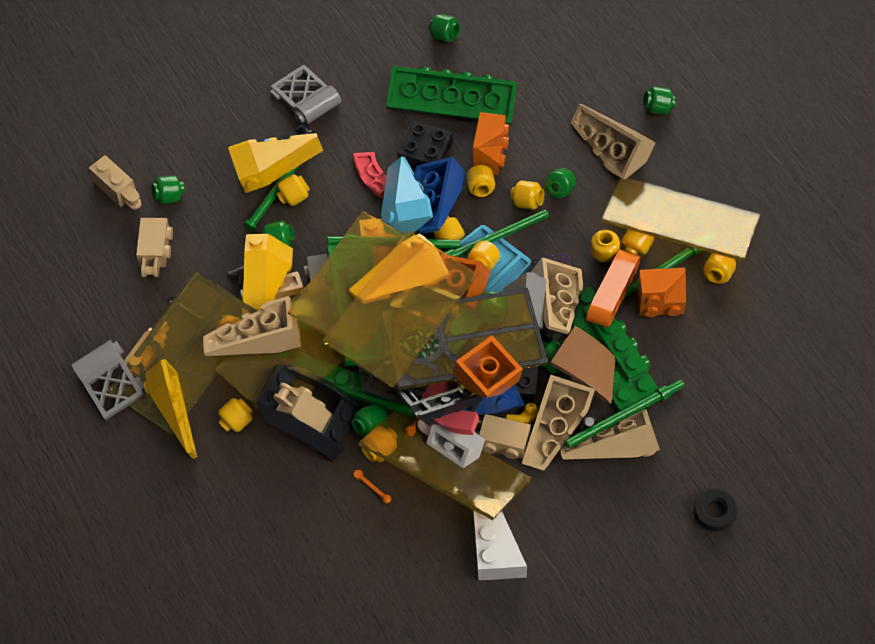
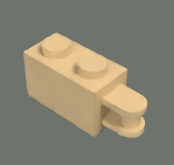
(115, 183)
(153, 245)
(302, 406)
(504, 436)

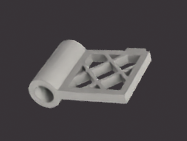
(313, 103)
(102, 362)

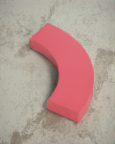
(370, 172)
(457, 422)

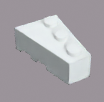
(497, 549)

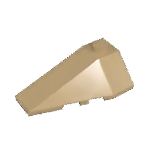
(261, 332)
(625, 440)

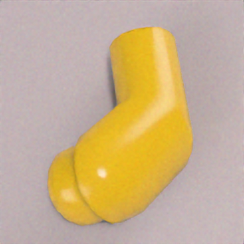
(527, 416)

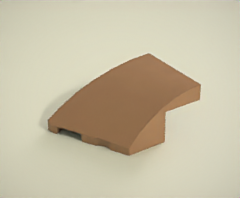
(587, 363)

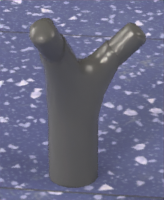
(240, 272)
(586, 421)

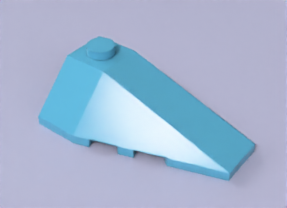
(404, 202)

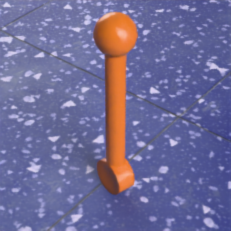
(411, 429)
(358, 475)

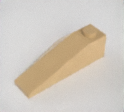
(614, 143)
(561, 293)
(559, 414)

